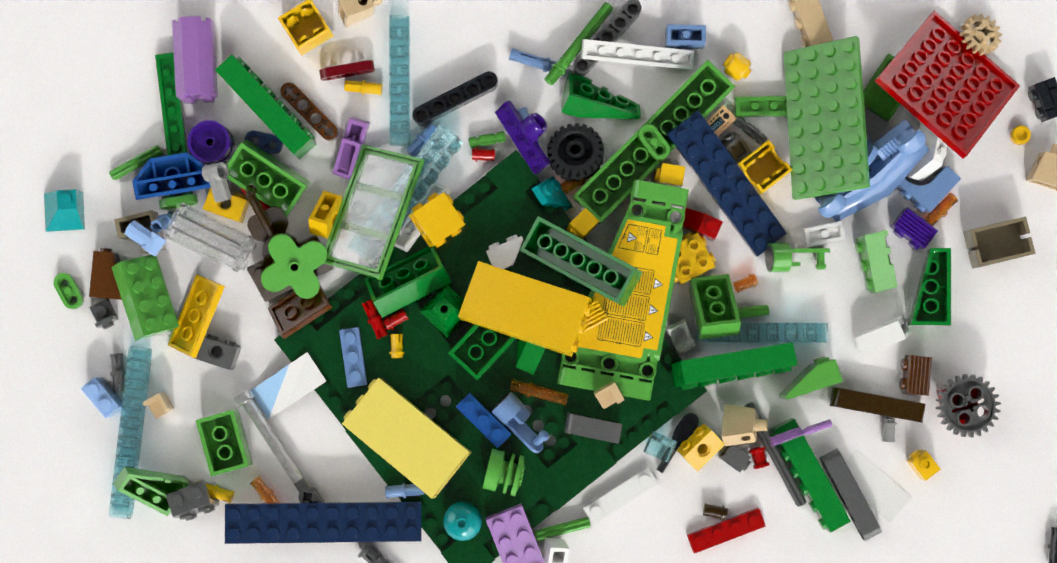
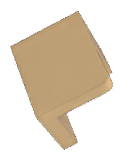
(609, 395)
(159, 404)

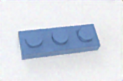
(353, 357)

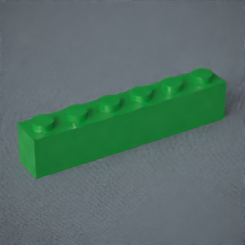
(812, 479)

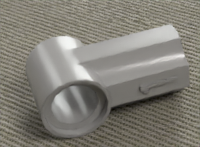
(216, 176)

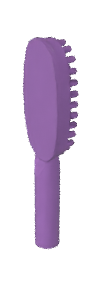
(797, 432)

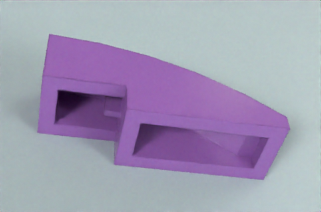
(351, 147)

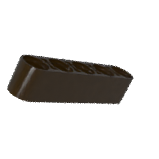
(877, 404)

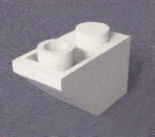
(504, 255)

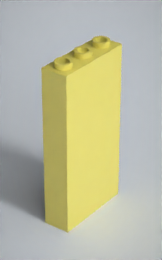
(406, 437)

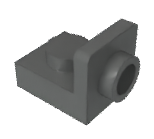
(736, 146)
(103, 314)

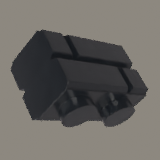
(1045, 99)

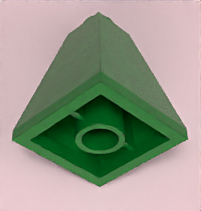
(447, 321)

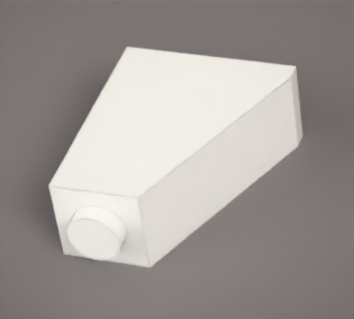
(882, 336)

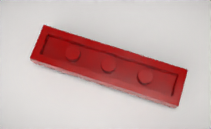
(726, 530)

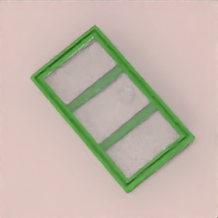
(372, 211)

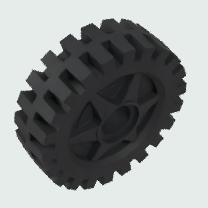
(575, 165)

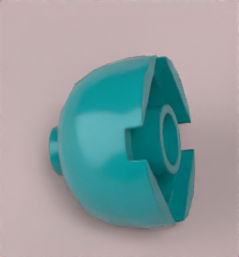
(462, 521)

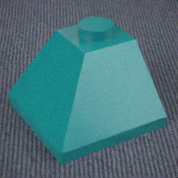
(64, 210)

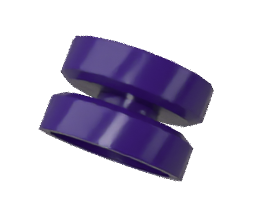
(207, 132)

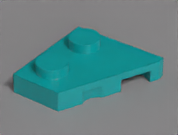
(551, 194)

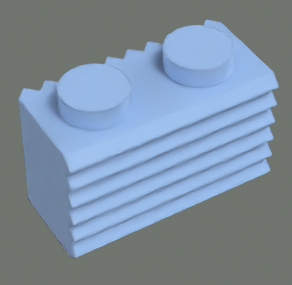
(102, 397)

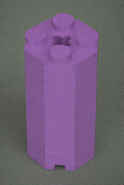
(194, 59)

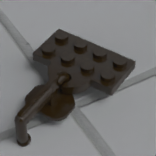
(262, 228)

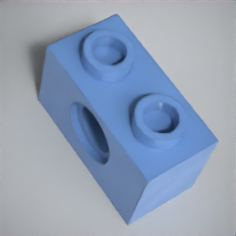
(685, 36)

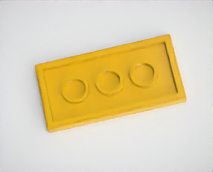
(196, 316)

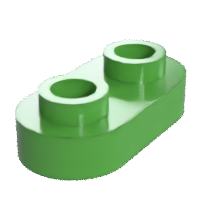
(654, 142)
(170, 202)
(68, 292)

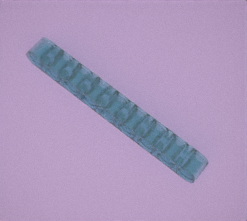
(131, 425)

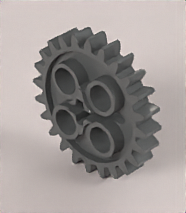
(973, 421)

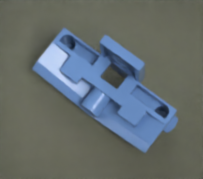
(889, 163)

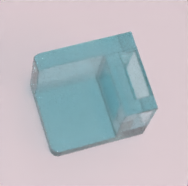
(660, 446)

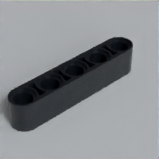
(460, 90)

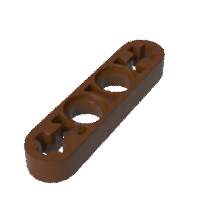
(307, 113)

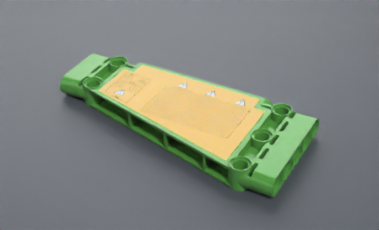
(637, 331)

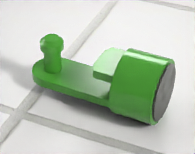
(779, 257)

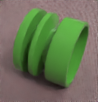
(504, 472)

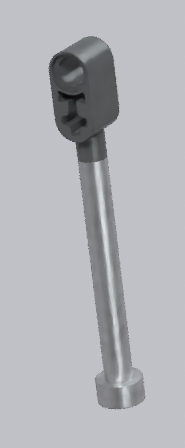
(245, 400)

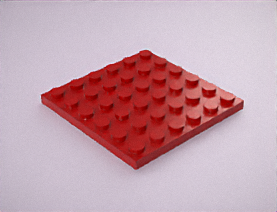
(947, 84)

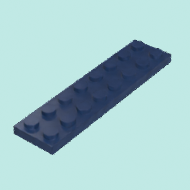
(726, 183)

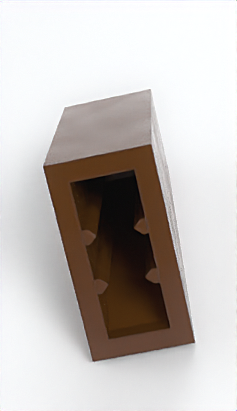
(102, 277)

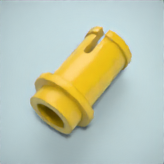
(396, 346)

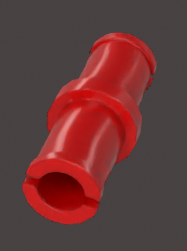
(374, 319)

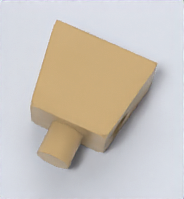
(356, 10)
(1045, 169)
(741, 425)

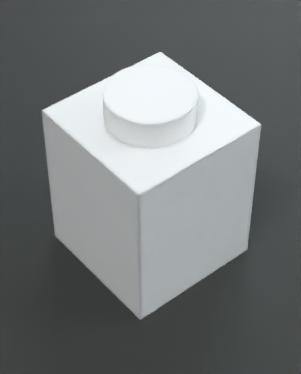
(555, 550)

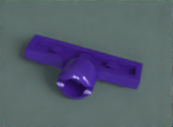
(525, 134)

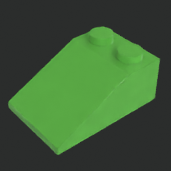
(815, 376)

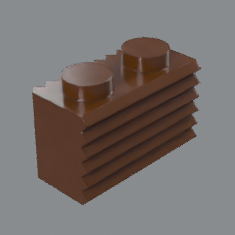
(916, 375)

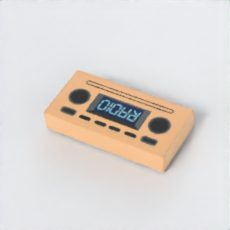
(721, 120)

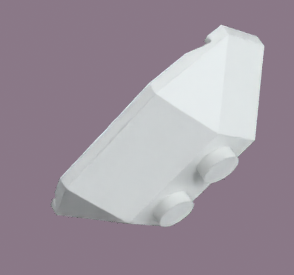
(932, 160)

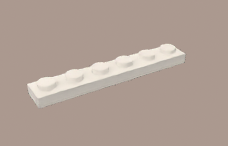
(637, 54)

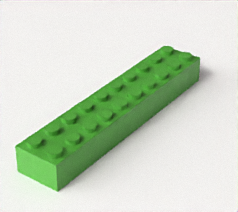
(633, 161)

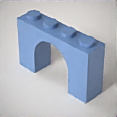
(929, 195)

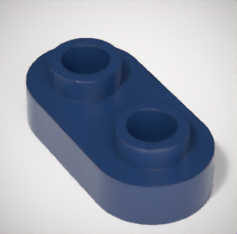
(265, 141)

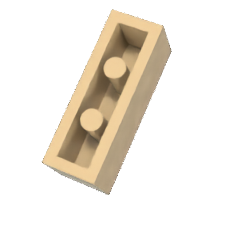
(810, 21)

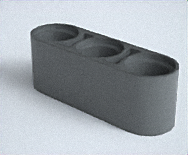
(593, 428)

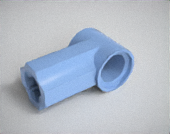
(148, 240)

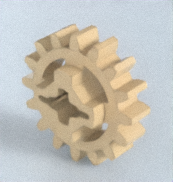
(981, 34)

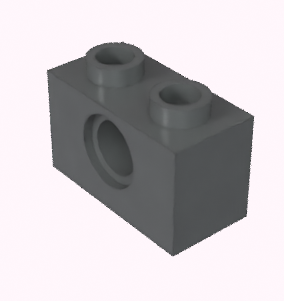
(229, 352)

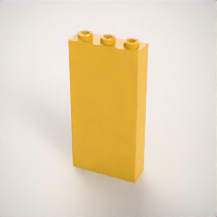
(525, 309)

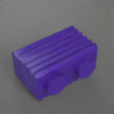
(914, 229)

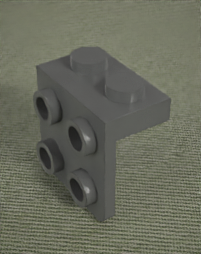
(191, 501)

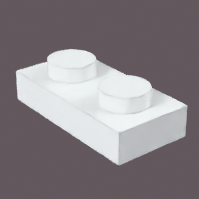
(824, 234)

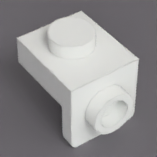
(680, 336)

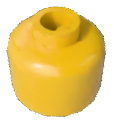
(737, 66)

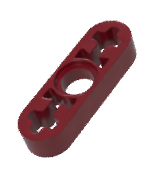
(347, 70)

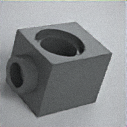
(735, 458)

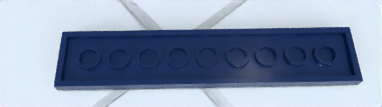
(323, 522)

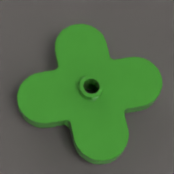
(285, 253)

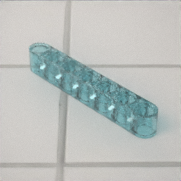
(399, 79)
(775, 333)

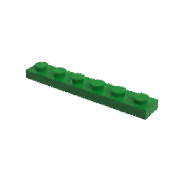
(171, 105)

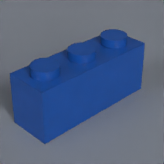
(483, 419)

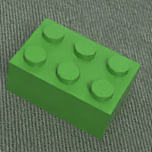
(714, 306)
(224, 442)

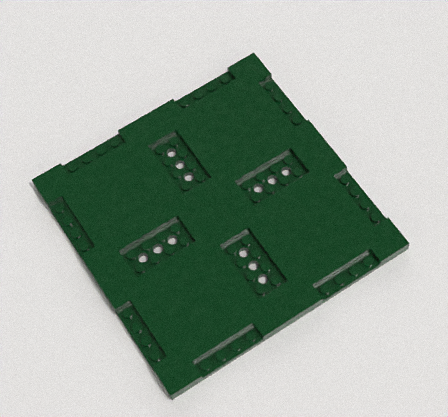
(492, 211)

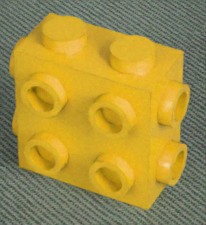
(437, 219)
(693, 258)

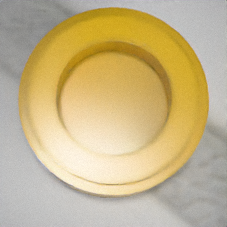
(1020, 135)

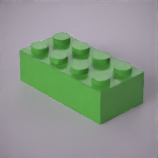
(145, 297)

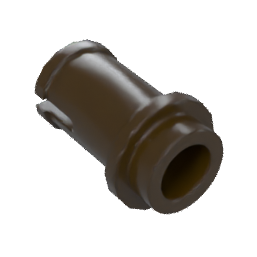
(715, 511)

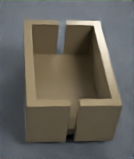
(998, 242)

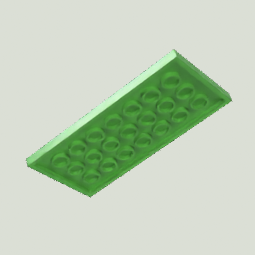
(826, 119)

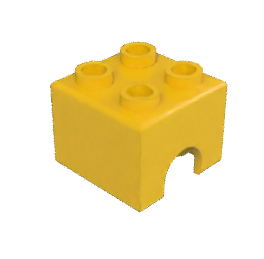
(305, 26)
(764, 167)

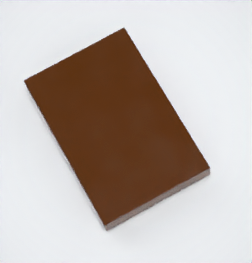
(295, 312)

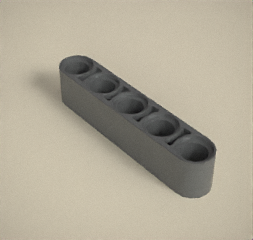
(611, 29)
(850, 494)

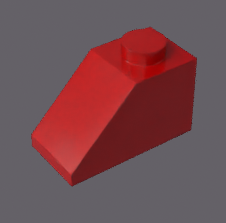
(702, 224)

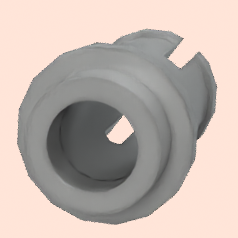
(889, 429)

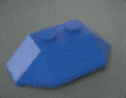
(169, 176)

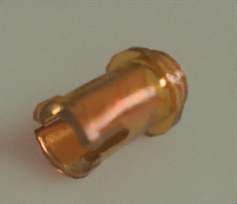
(745, 283)

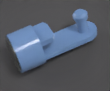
(513, 414)

